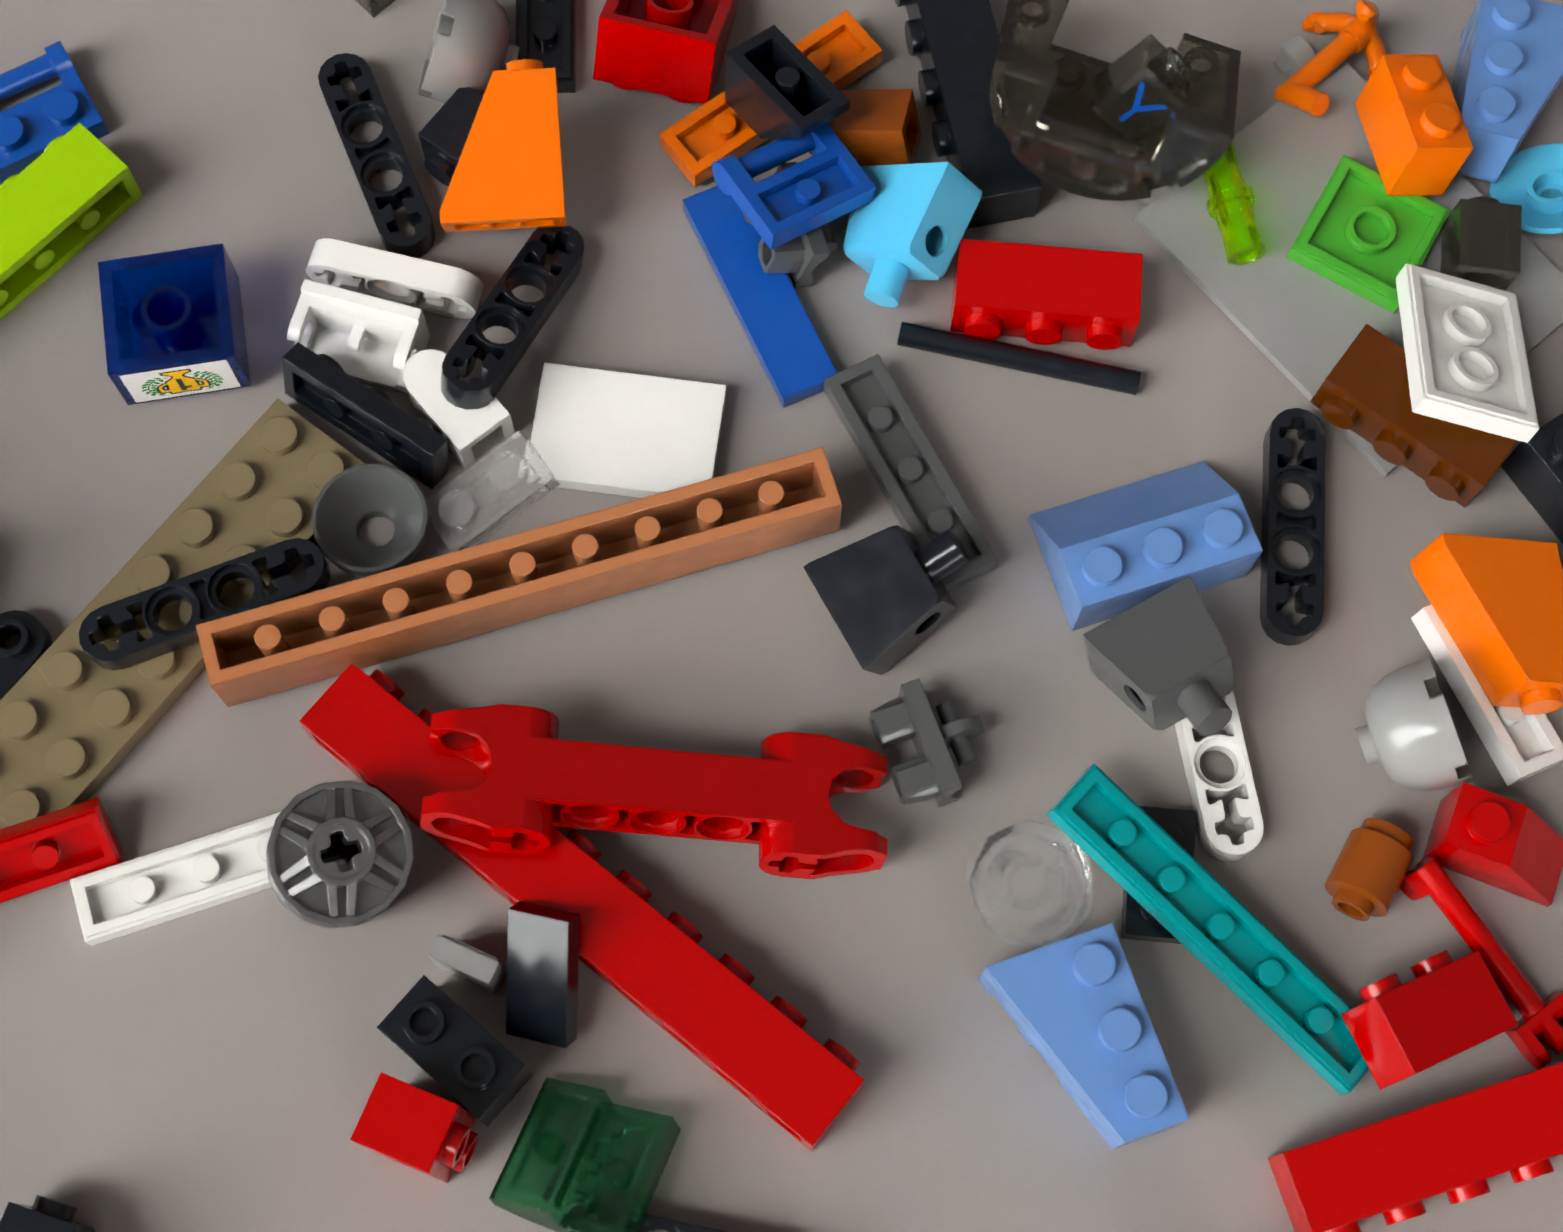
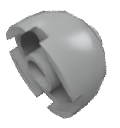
(466, 48)
(1413, 731)

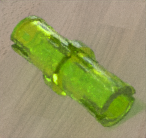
(1231, 206)

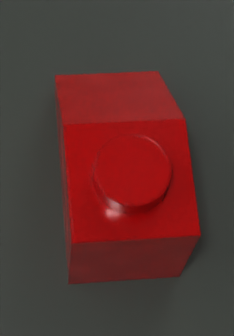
(1497, 843)

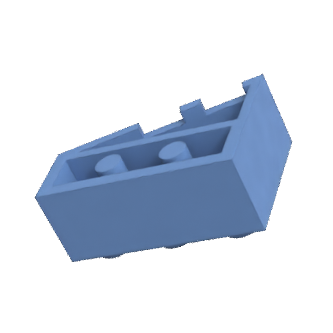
(1505, 77)

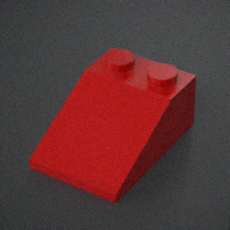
(664, 46)

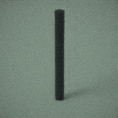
(1019, 358)

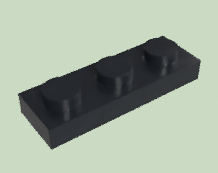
(366, 414)

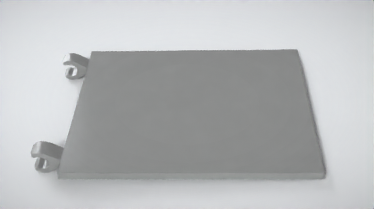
(1280, 305)

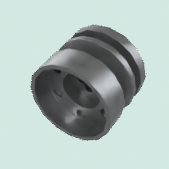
(319, 891)

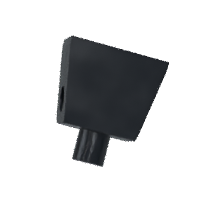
(887, 592)

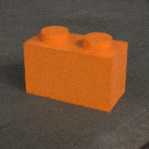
(1413, 125)

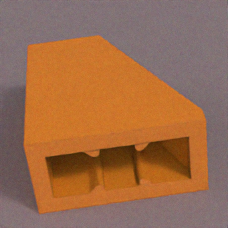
(511, 157)
(1502, 612)

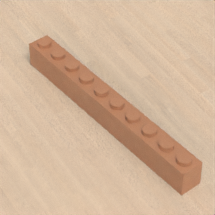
(519, 577)

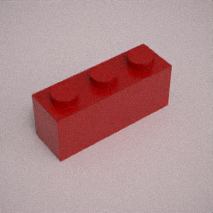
(1046, 293)

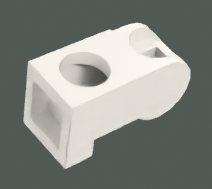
(470, 431)

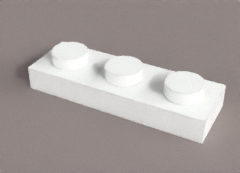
(1515, 740)

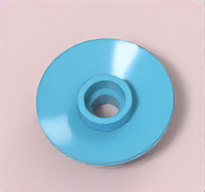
(1536, 183)

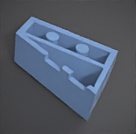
(1092, 1031)

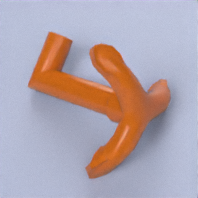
(1355, 33)

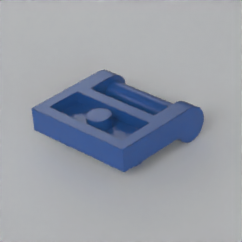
(37, 121)
(798, 196)

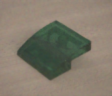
(585, 1161)

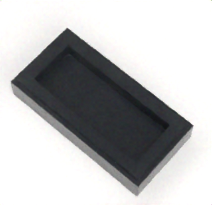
(542, 974)

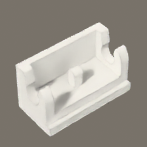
(360, 332)

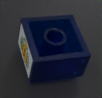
(173, 324)

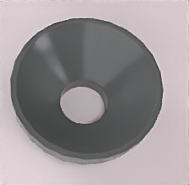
(361, 495)

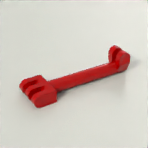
(1538, 1015)

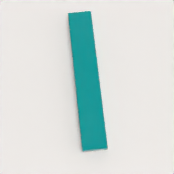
(1211, 925)

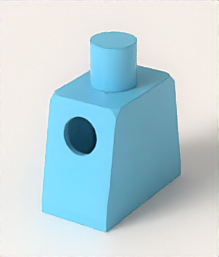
(909, 226)

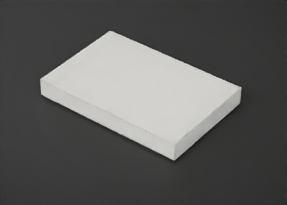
(1465, 353)
(626, 430)

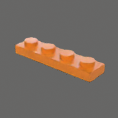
(715, 130)

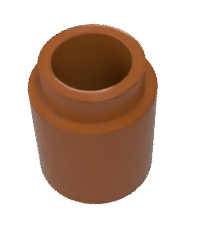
(1370, 869)

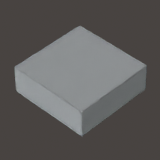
(467, 963)

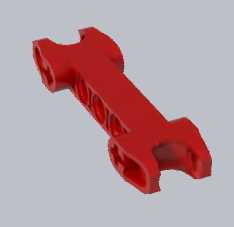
(652, 791)

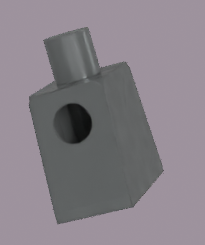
(1166, 660)

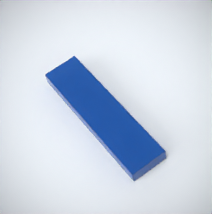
(761, 300)

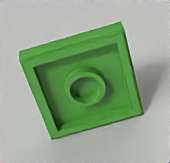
(1364, 235)

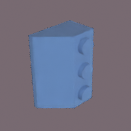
(1143, 539)

